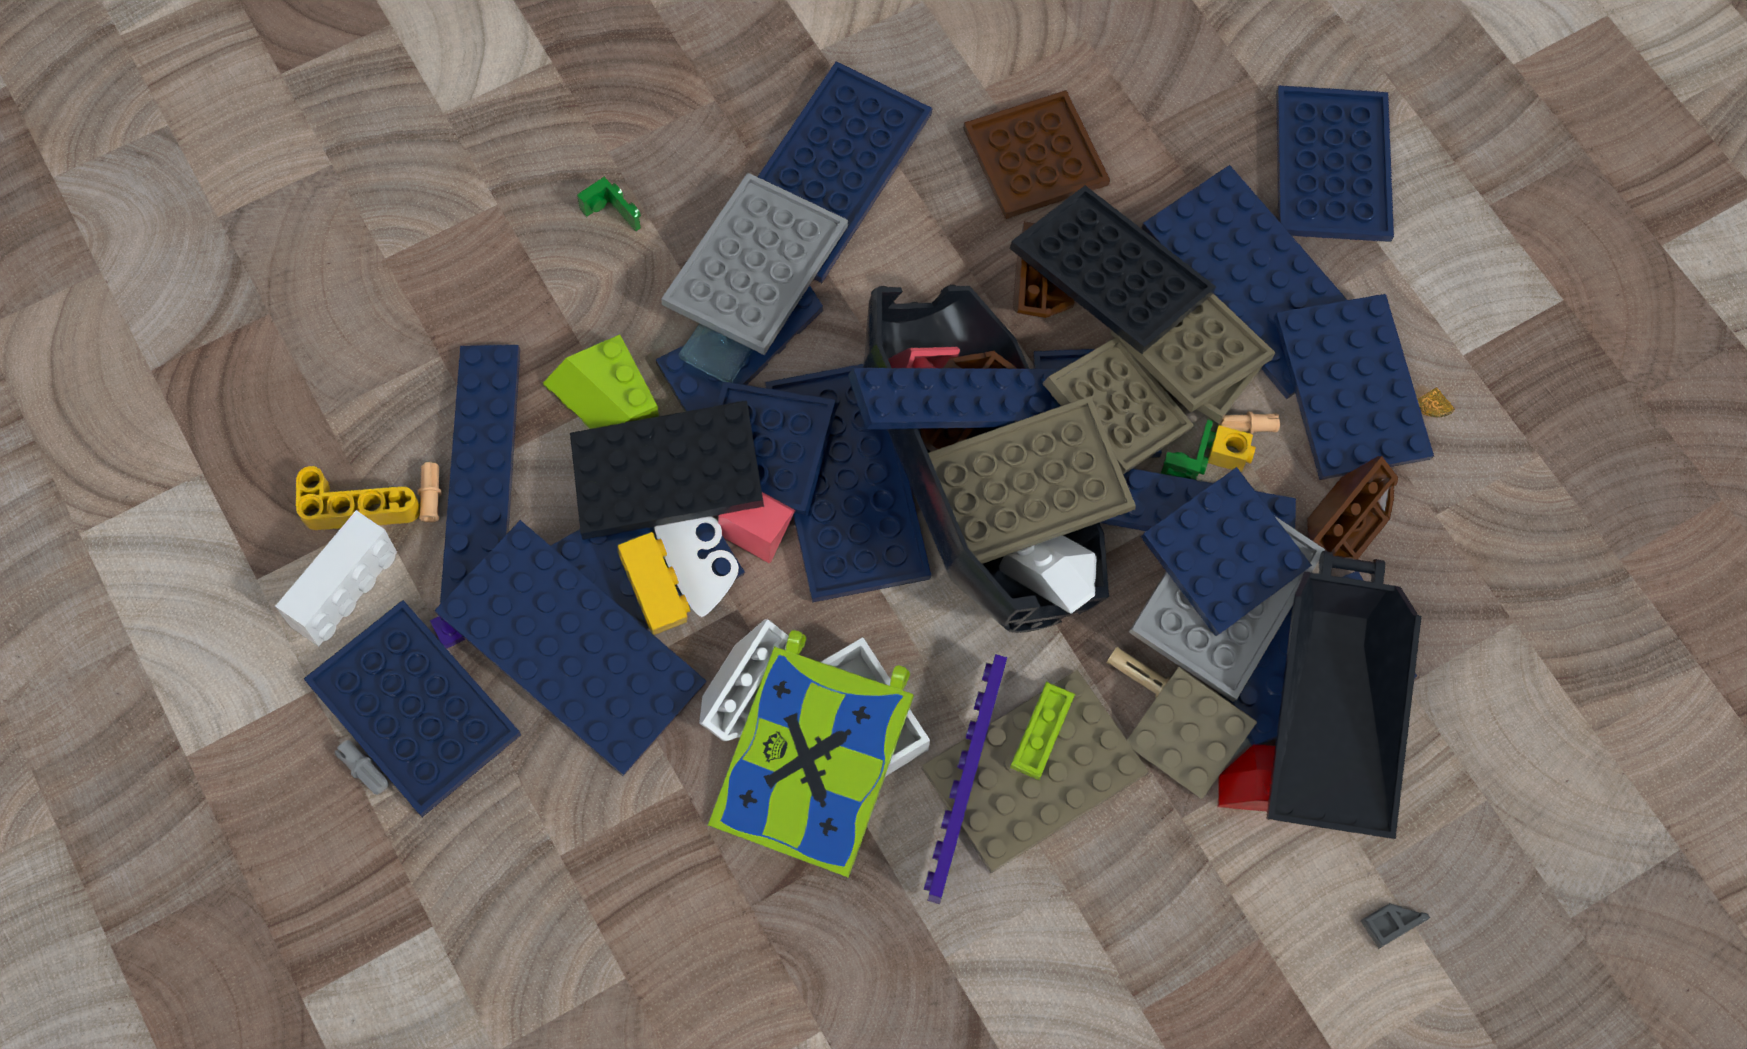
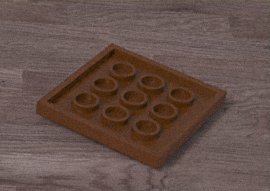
(1035, 154)

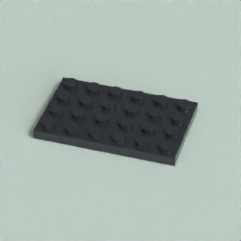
(1113, 268)
(665, 470)

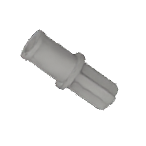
(361, 767)

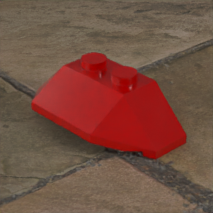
(1247, 780)

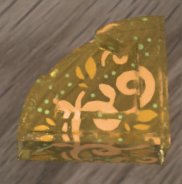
(1435, 404)

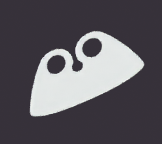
(695, 575)

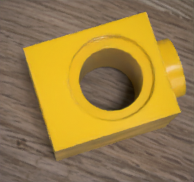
(1226, 437)

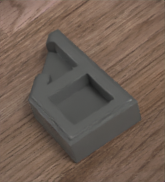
(1391, 923)

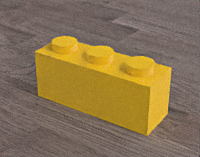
(653, 583)

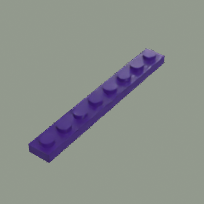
(961, 789)

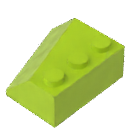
(603, 385)

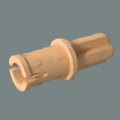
(1252, 422)
(429, 492)

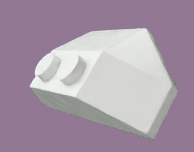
(1055, 570)
(735, 686)

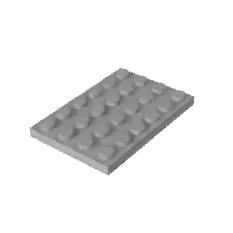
(755, 263)
(1224, 661)

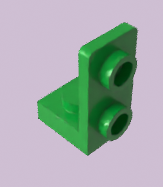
(600, 193)
(1183, 466)

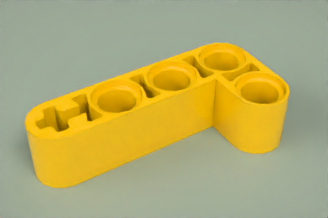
(359, 500)

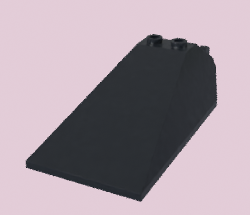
(1345, 702)

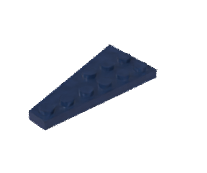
(701, 390)

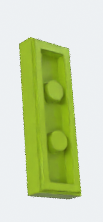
(1042, 731)

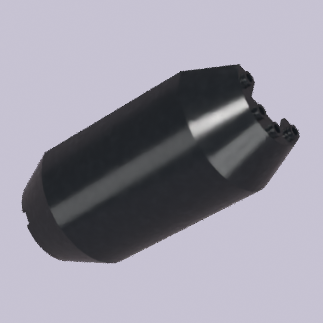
(965, 322)

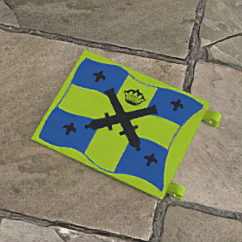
(812, 758)

